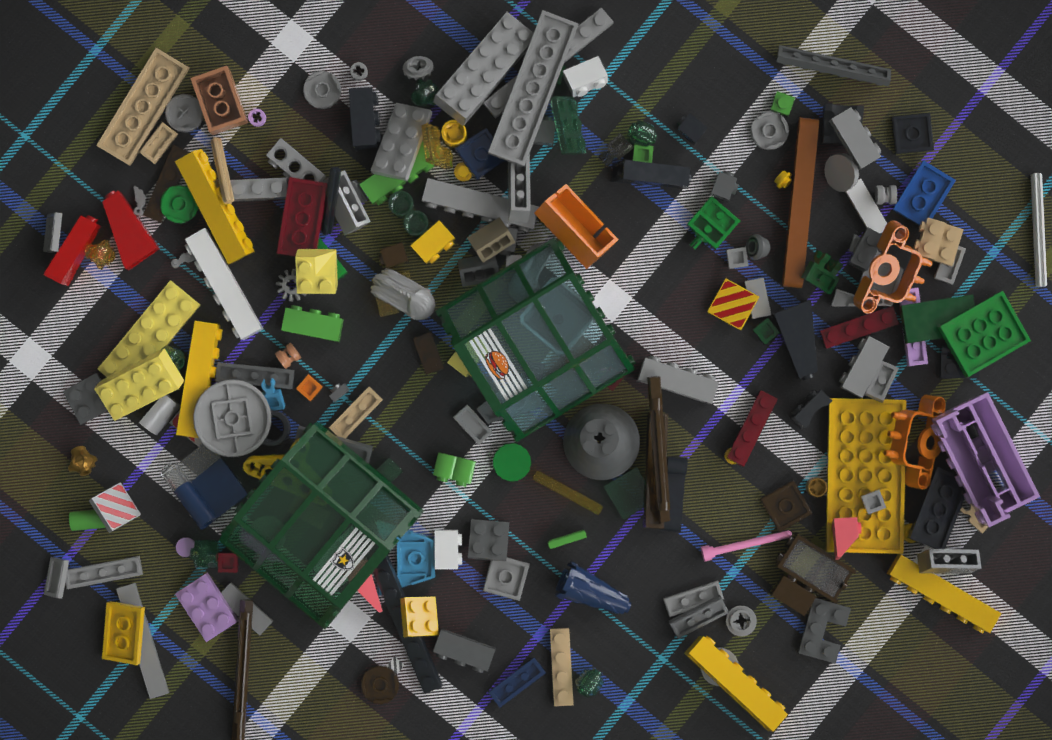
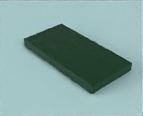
(922, 319)

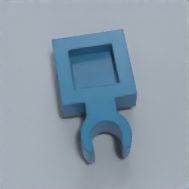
(273, 396)

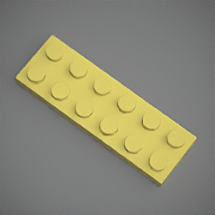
(153, 329)

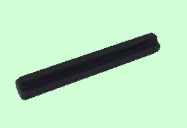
(331, 200)

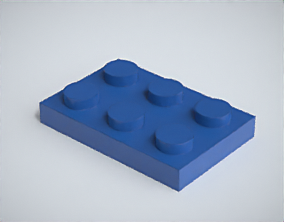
(924, 193)

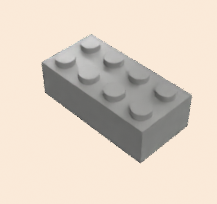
(679, 381)

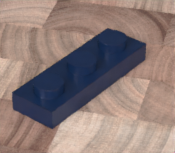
(517, 682)

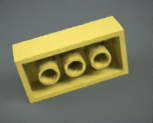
(139, 384)

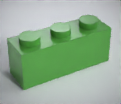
(312, 323)

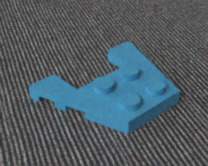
(414, 559)

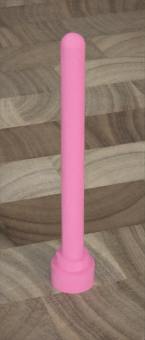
(710, 552)

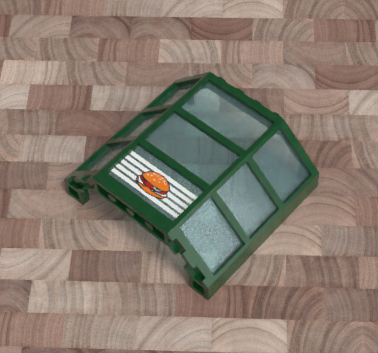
(534, 340)

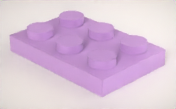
(206, 607)

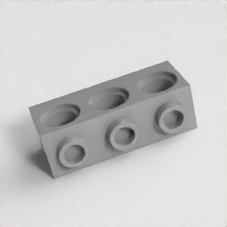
(291, 157)

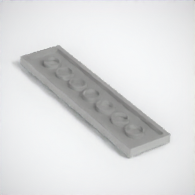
(533, 88)

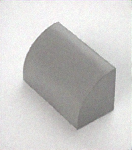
(160, 414)

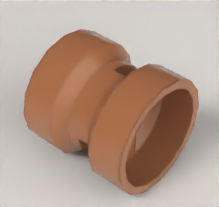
(284, 358)

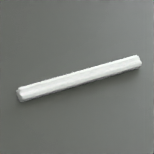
(1038, 230)

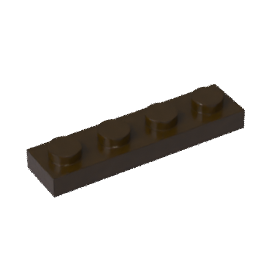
(169, 177)

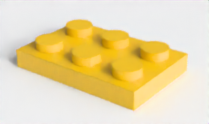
(123, 633)

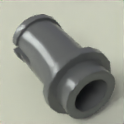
(359, 191)

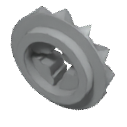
(411, 65)
(748, 626)

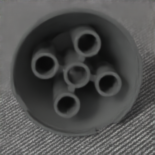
(611, 456)

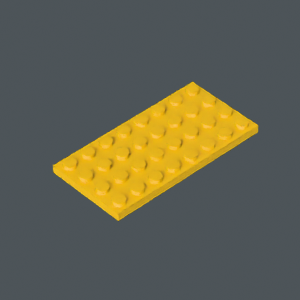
(859, 467)

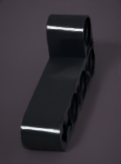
(676, 480)

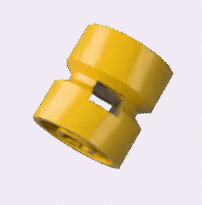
(453, 133)

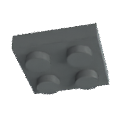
(85, 400)
(488, 540)

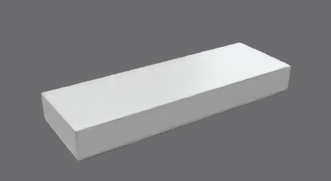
(866, 207)

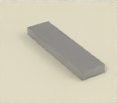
(103, 572)

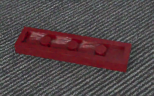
(859, 327)
(751, 428)

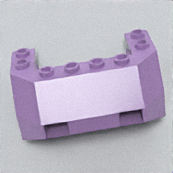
(982, 455)

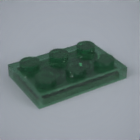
(568, 125)

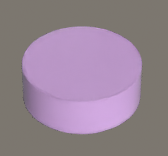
(183, 546)

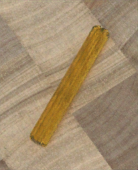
(567, 492)

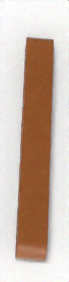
(800, 202)

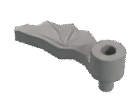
(140, 199)
(185, 257)

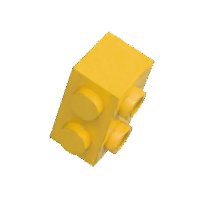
(433, 242)

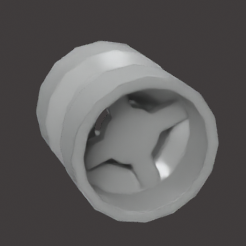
(885, 194)

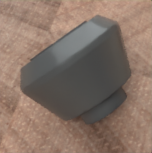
(757, 247)

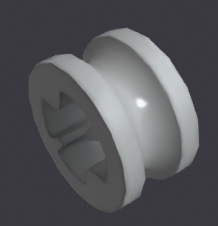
(363, 67)

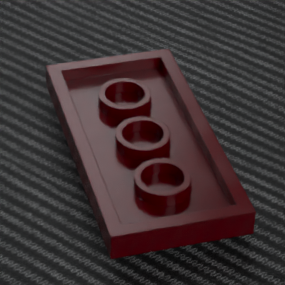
(302, 216)

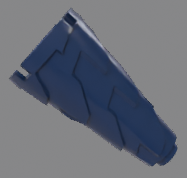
(585, 588)

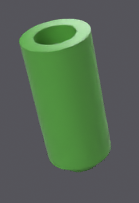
(85, 520)

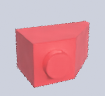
(844, 534)

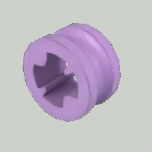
(262, 115)

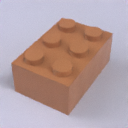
(219, 100)

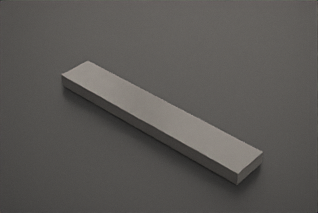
(149, 661)

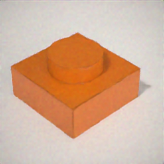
(309, 387)

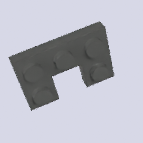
(811, 641)

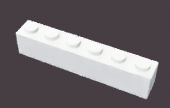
(224, 284)

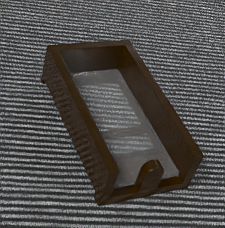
(814, 567)

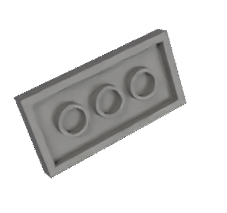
(401, 142)

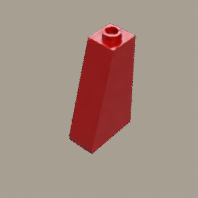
(129, 232)
(73, 250)

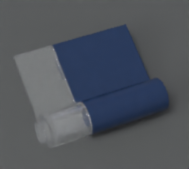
(204, 485)

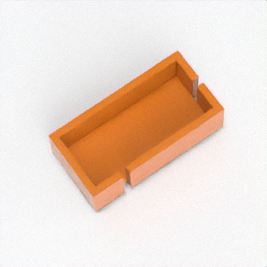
(575, 226)

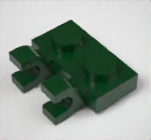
(820, 277)

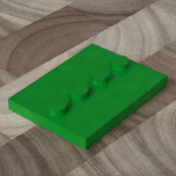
(984, 334)

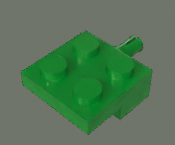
(712, 224)

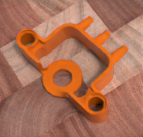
(909, 277)
(916, 475)

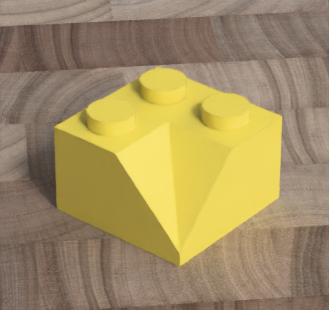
(316, 271)

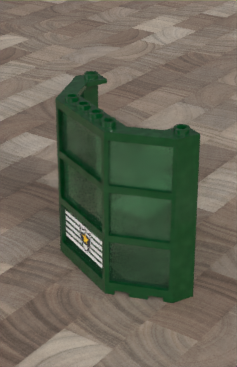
(319, 524)

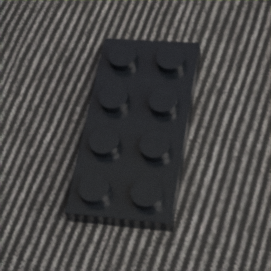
(937, 510)

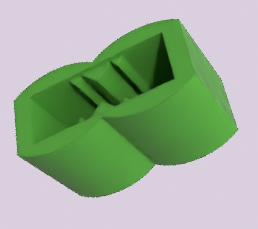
(454, 468)

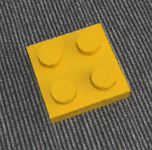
(419, 616)

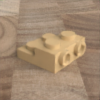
(938, 241)

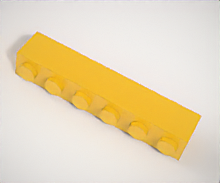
(219, 216)
(199, 372)
(944, 593)
(736, 683)

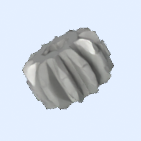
(286, 280)

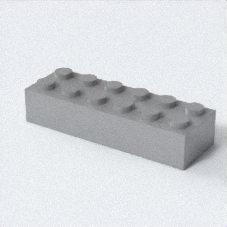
(484, 69)

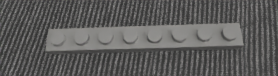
(584, 35)

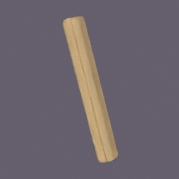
(222, 170)

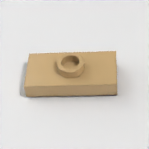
(158, 143)

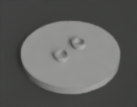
(232, 418)

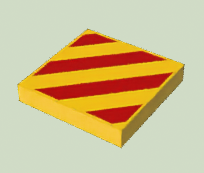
(733, 304)

